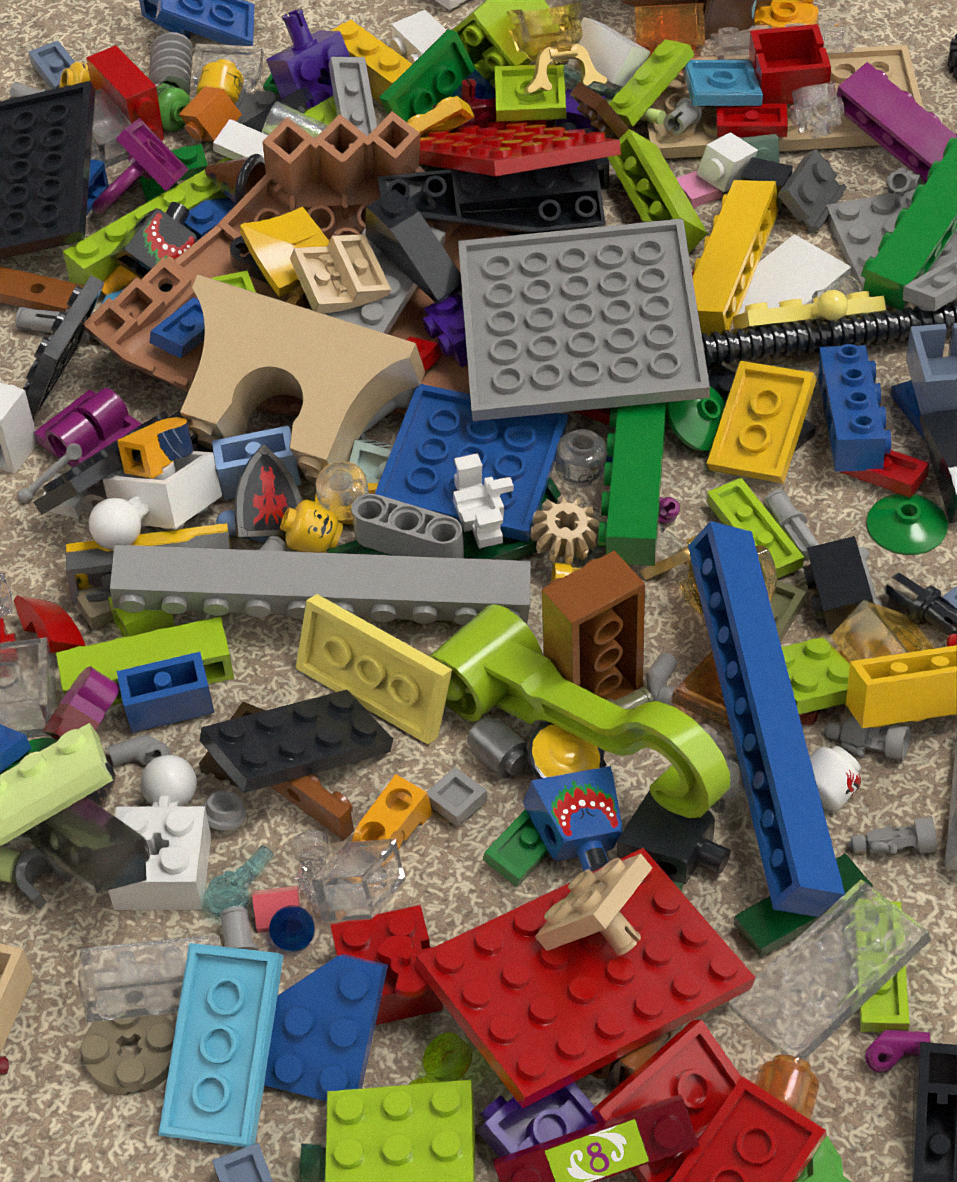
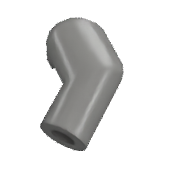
(139, 749)

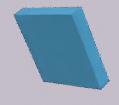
(722, 83)

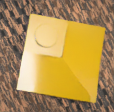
(273, 242)

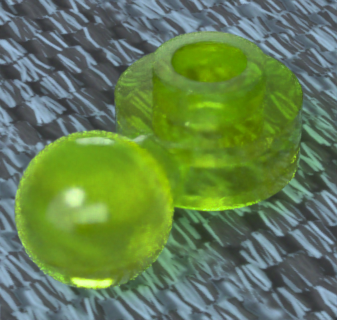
(445, 1059)

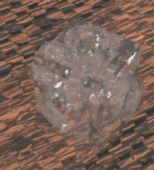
(817, 109)

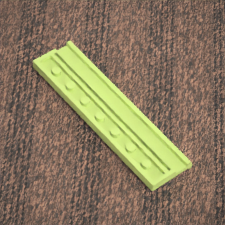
(51, 781)

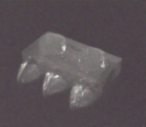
(246, 58)

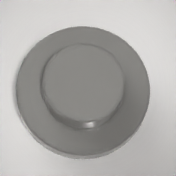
(225, 811)

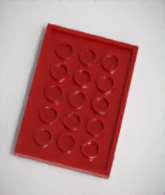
(512, 148)
(580, 1005)

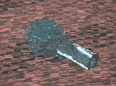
(231, 887)

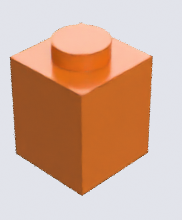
(209, 114)

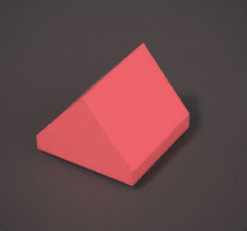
(269, 901)

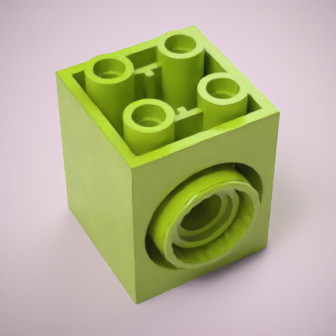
(488, 36)

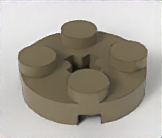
(133, 1072)

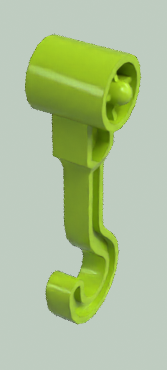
(503, 666)

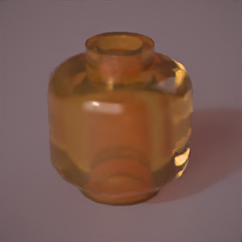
(790, 1082)

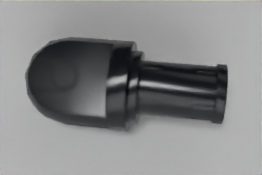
(926, 607)

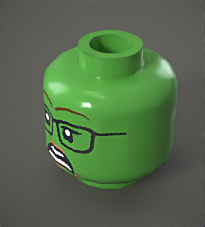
(171, 103)

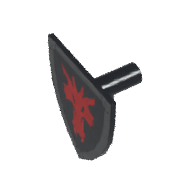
(264, 495)

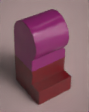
(83, 703)

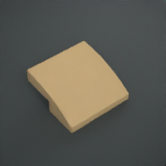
(340, 274)

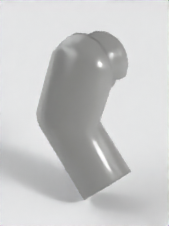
(657, 678)

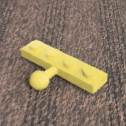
(830, 306)

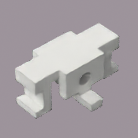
(479, 504)

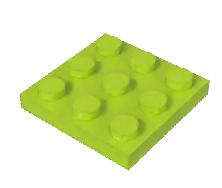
(401, 1133)

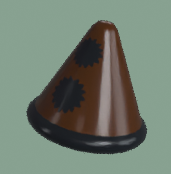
(237, 176)

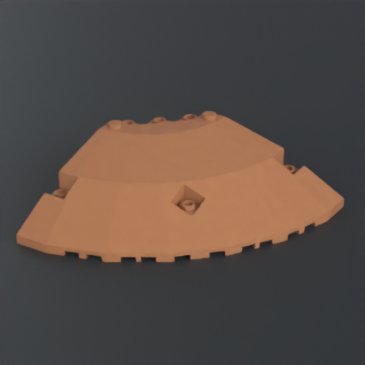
(334, 183)

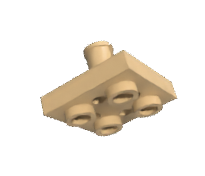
(596, 906)

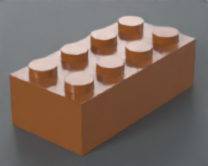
(597, 627)

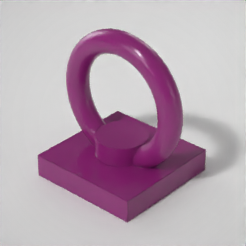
(148, 158)

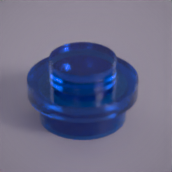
(292, 928)

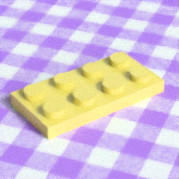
(374, 667)

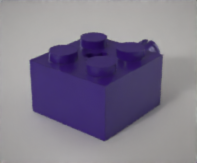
(306, 60)

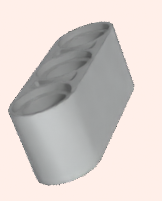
(405, 528)

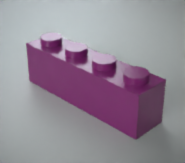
(894, 119)

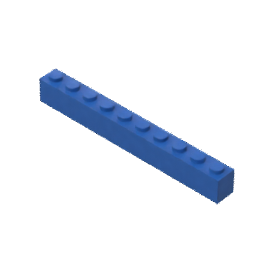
(765, 723)

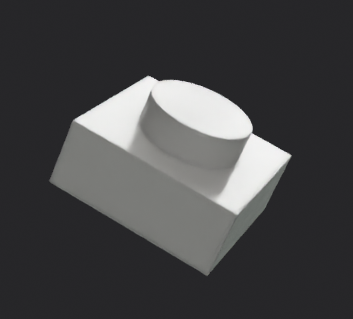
(456, 796)

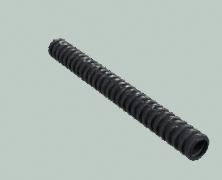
(826, 333)

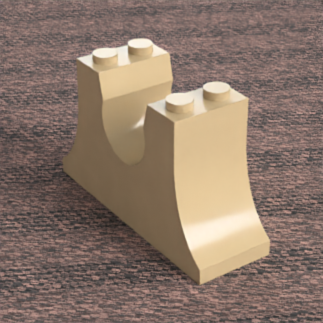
(275, 348)

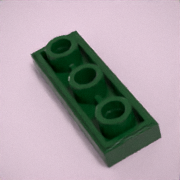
(770, 928)

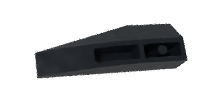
(516, 202)

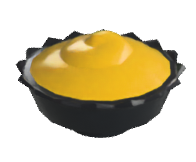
(559, 752)

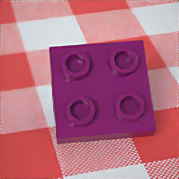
(88, 421)

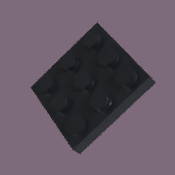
(59, 348)

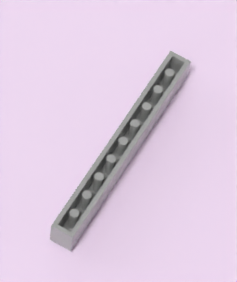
(283, 581)

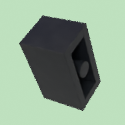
(839, 580)

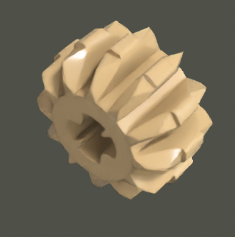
(564, 529)

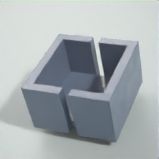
(931, 373)

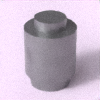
(498, 747)

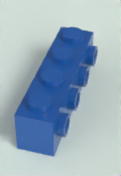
(853, 408)

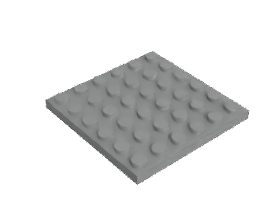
(581, 320)

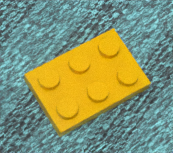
(761, 422)

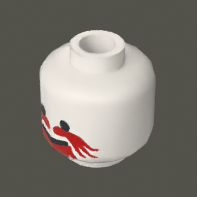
(835, 776)

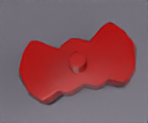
(401, 957)

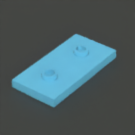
(221, 1045)

